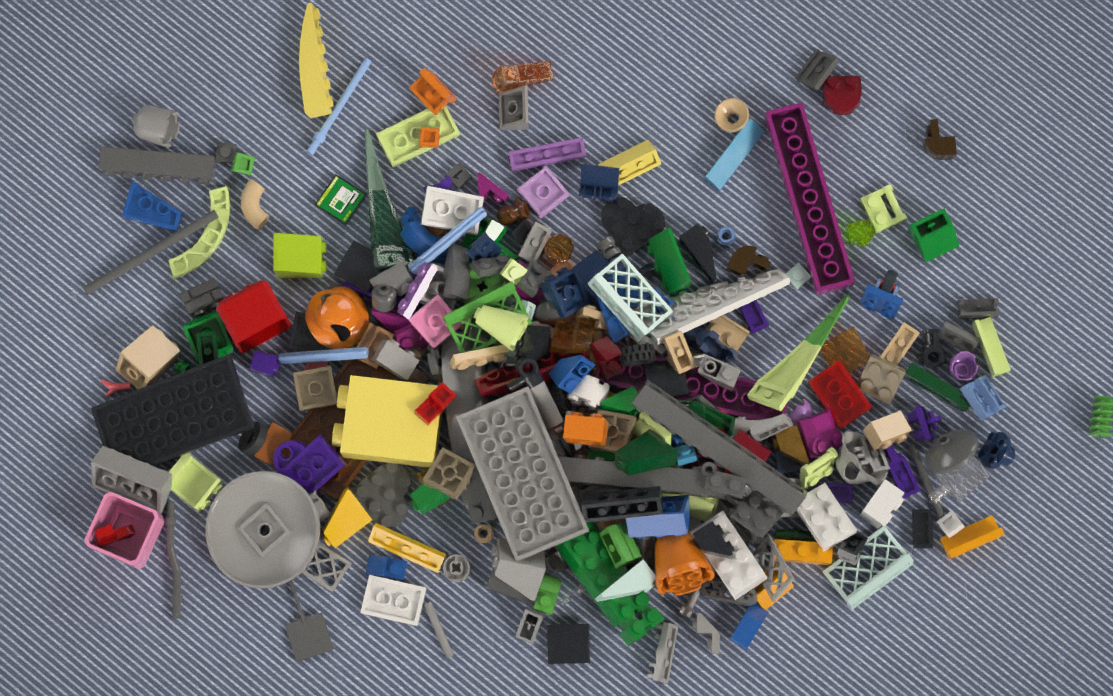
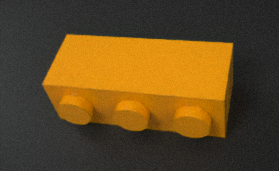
(803, 552)

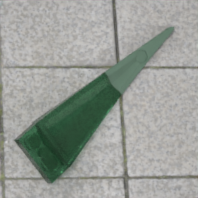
(384, 223)

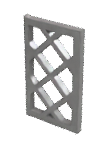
(333, 556)
(781, 587)

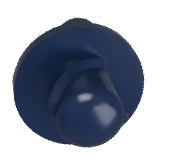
(996, 451)

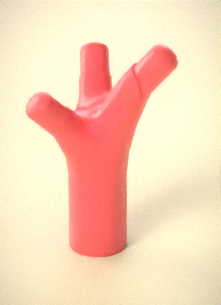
(115, 386)

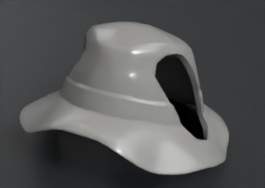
(846, 461)

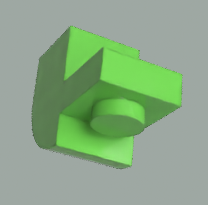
(547, 594)

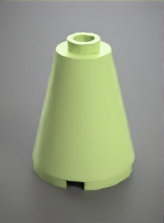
(502, 324)

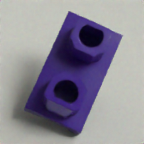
(920, 415)

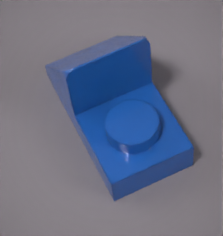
(386, 567)

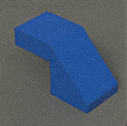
(749, 626)

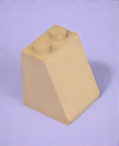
(147, 358)

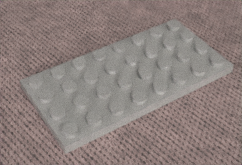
(522, 474)

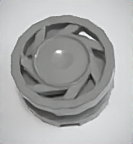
(456, 568)

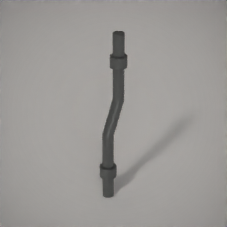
(176, 598)

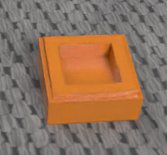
(429, 137)

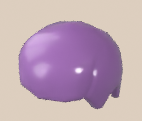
(963, 366)
(801, 412)

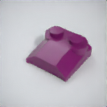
(819, 434)

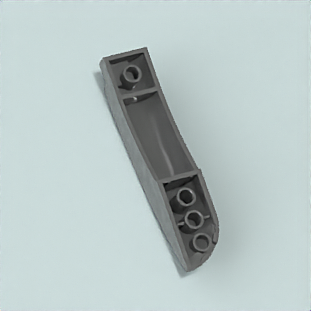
(467, 399)

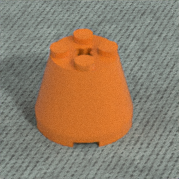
(680, 565)

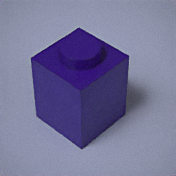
(265, 364)

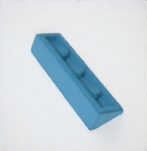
(734, 154)

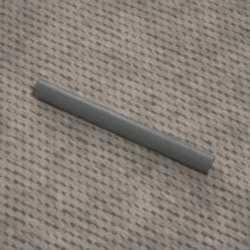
(924, 477)

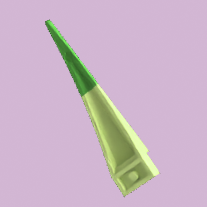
(784, 379)

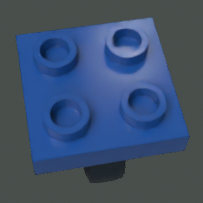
(883, 296)

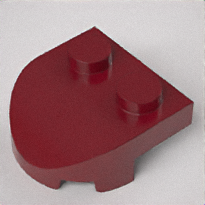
(842, 93)

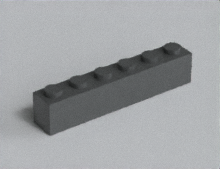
(157, 165)

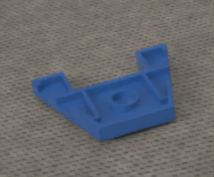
(614, 326)

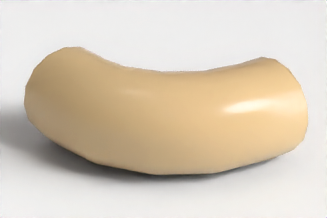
(250, 205)

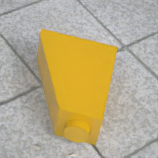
(345, 519)

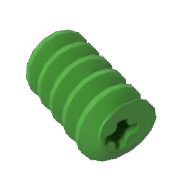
(1101, 417)

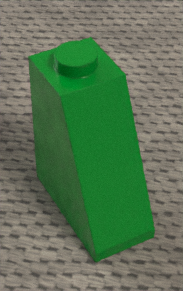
(427, 499)

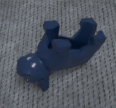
(709, 344)

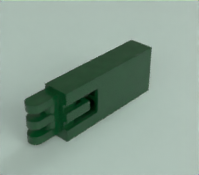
(936, 387)

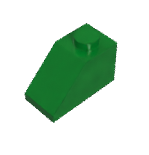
(621, 403)

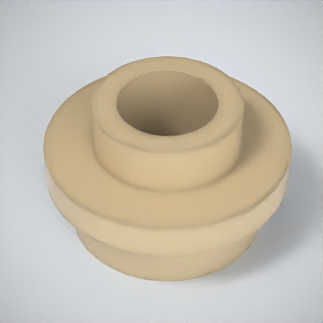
(481, 527)

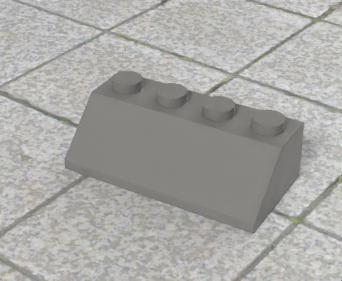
(131, 478)

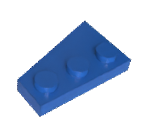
(150, 210)

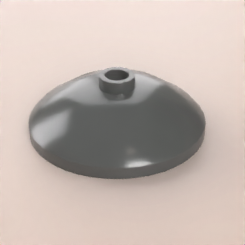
(951, 451)

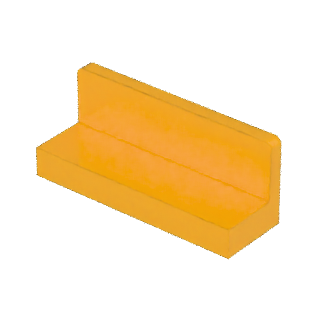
(971, 537)

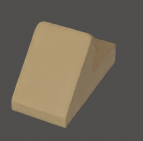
(679, 353)

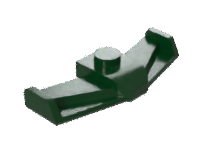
(712, 415)

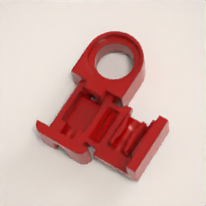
(107, 535)

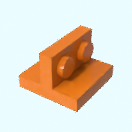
(432, 91)

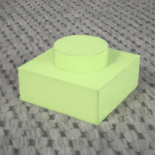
(513, 271)

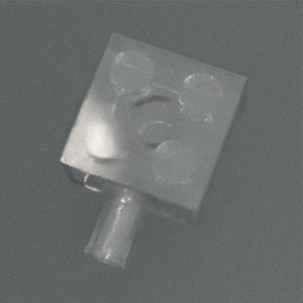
(960, 481)

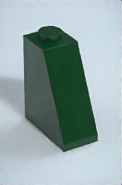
(645, 454)

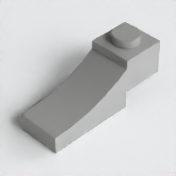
(762, 428)

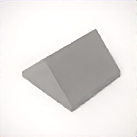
(514, 109)

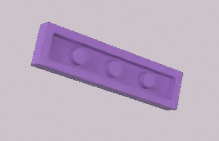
(547, 154)

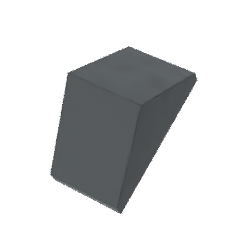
(529, 625)

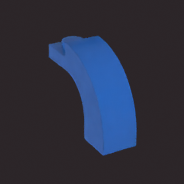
(417, 236)

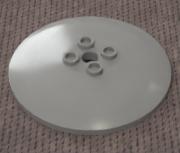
(236, 525)

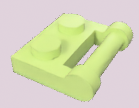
(878, 212)
(819, 468)

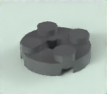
(435, 363)

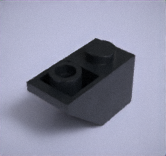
(535, 342)
(712, 542)

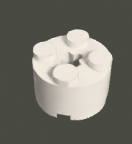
(589, 393)

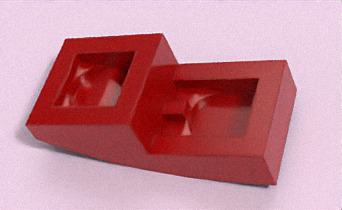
(435, 403)

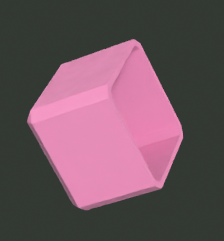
(122, 512)

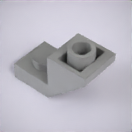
(704, 627)

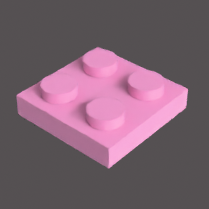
(430, 324)

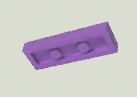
(416, 290)

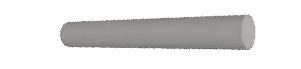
(438, 629)

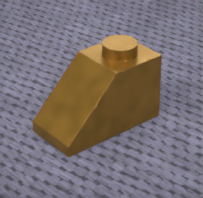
(790, 445)

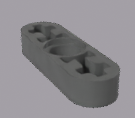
(715, 595)

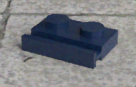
(484, 248)

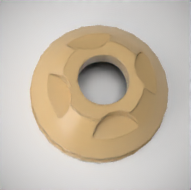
(726, 109)

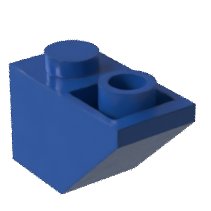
(570, 372)

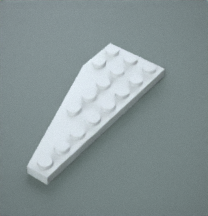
(712, 301)

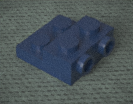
(565, 291)

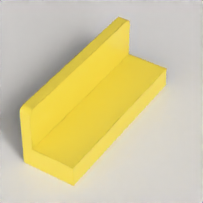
(634, 161)

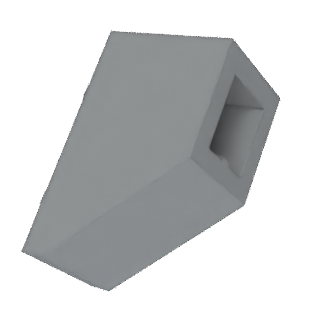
(719, 372)

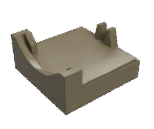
(619, 431)
(449, 474)

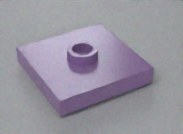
(543, 192)

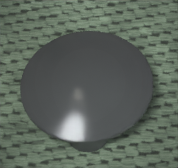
(547, 313)

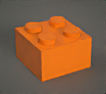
(585, 430)

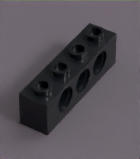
(622, 504)

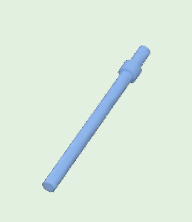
(319, 137)

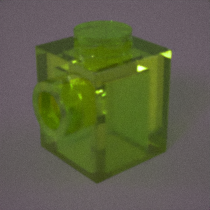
(860, 233)

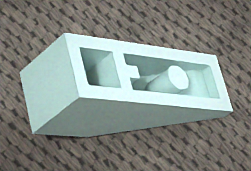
(631, 583)

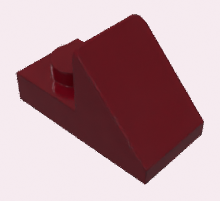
(606, 357)

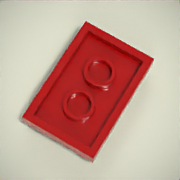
(840, 394)

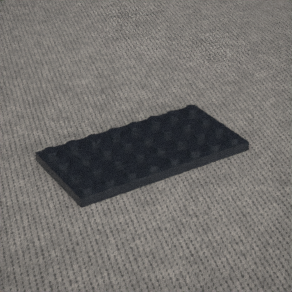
(176, 414)

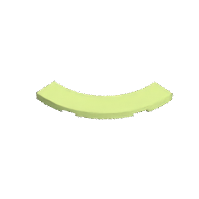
(209, 239)

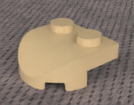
(591, 313)

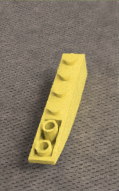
(313, 67)

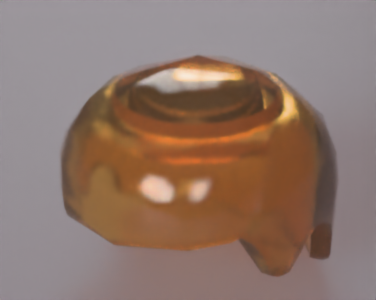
(558, 249)

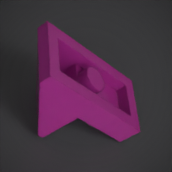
(488, 187)

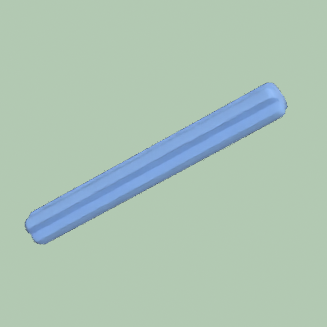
(448, 239)
(323, 355)

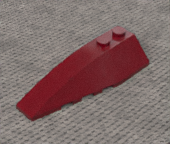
(496, 380)

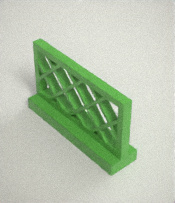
(471, 307)

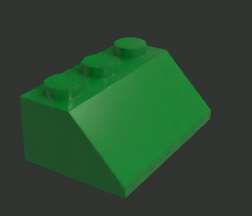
(668, 262)

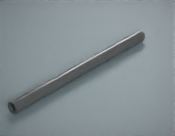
(150, 252)

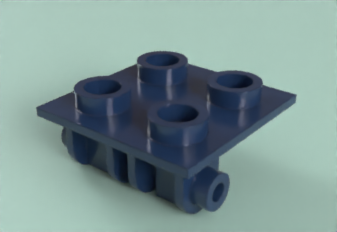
(599, 182)

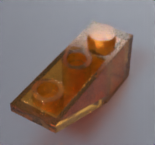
(518, 75)

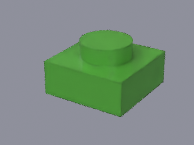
(243, 163)

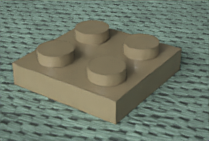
(880, 379)
(315, 388)

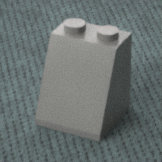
(521, 575)

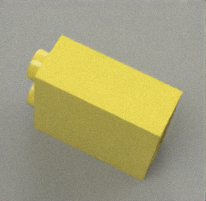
(383, 422)

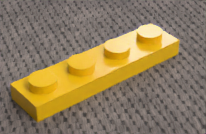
(407, 547)

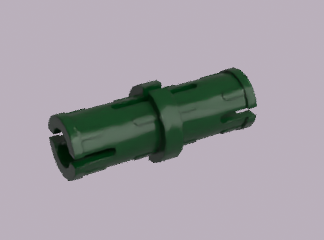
(795, 534)

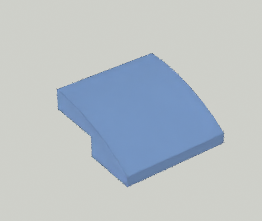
(983, 397)

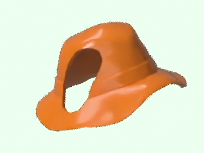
(340, 308)

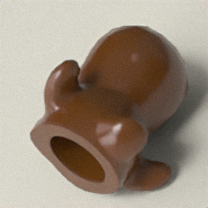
(510, 214)

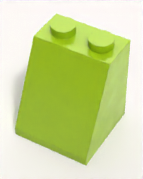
(298, 256)

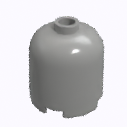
(156, 125)

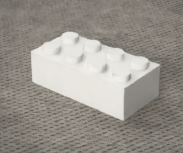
(741, 572)

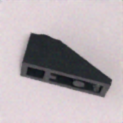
(698, 246)

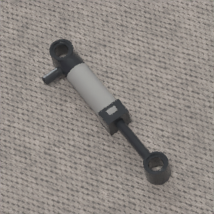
(547, 408)

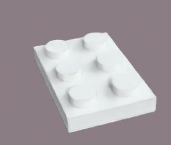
(449, 208)
(825, 517)
(393, 600)

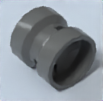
(608, 248)

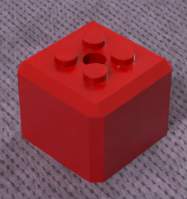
(253, 316)

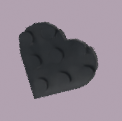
(631, 224)

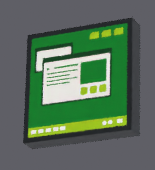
(340, 200)

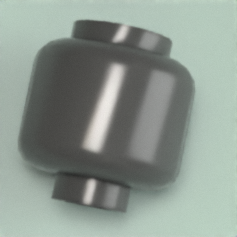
(384, 298)

